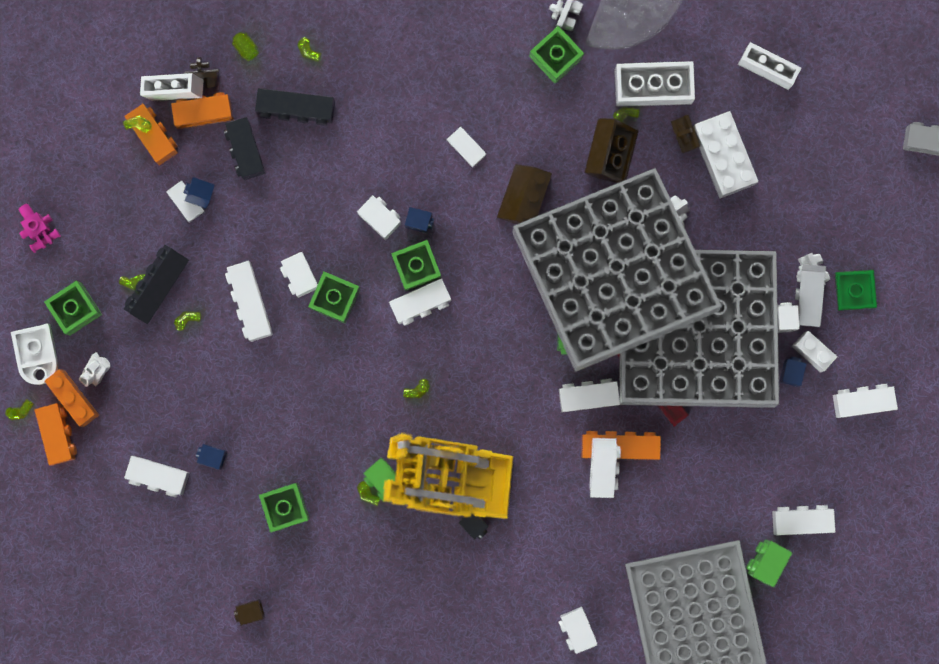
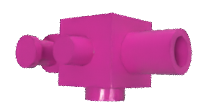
(35, 227)

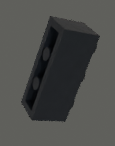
(244, 149)

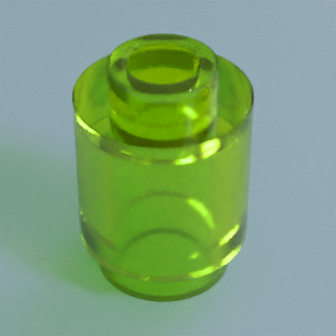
(245, 46)

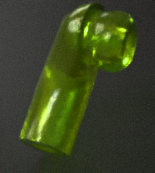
(305, 49)

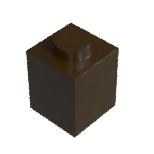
(249, 612)

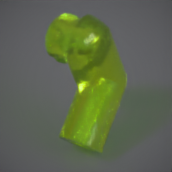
(625, 112)
(138, 122)
(130, 283)
(184, 318)
(419, 391)
(19, 412)
(366, 495)

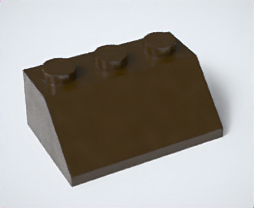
(611, 150)
(524, 194)

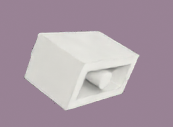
(379, 216)
(299, 274)
(787, 317)
(814, 351)
(578, 630)

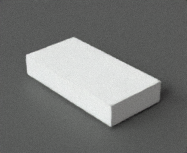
(466, 147)
(189, 210)

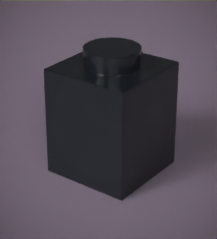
(474, 526)

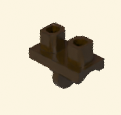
(209, 75)
(685, 134)

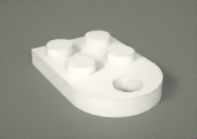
(35, 351)

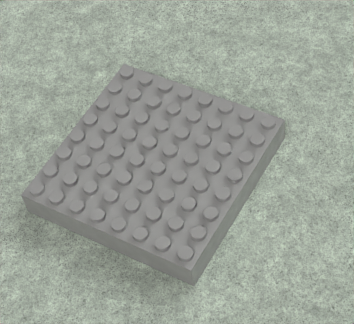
(616, 269)
(722, 357)

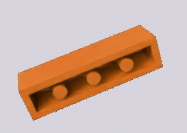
(631, 445)

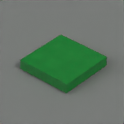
(855, 290)

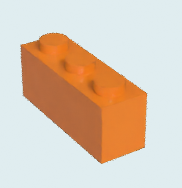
(202, 110)
(155, 140)
(71, 398)
(55, 434)

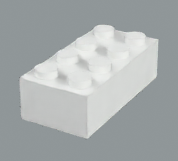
(654, 83)
(725, 155)

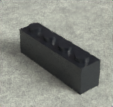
(295, 106)
(155, 284)

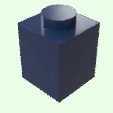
(198, 192)
(419, 220)
(793, 371)
(211, 456)

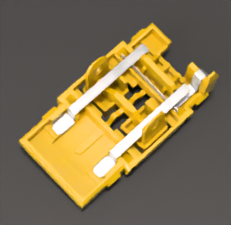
(482, 480)

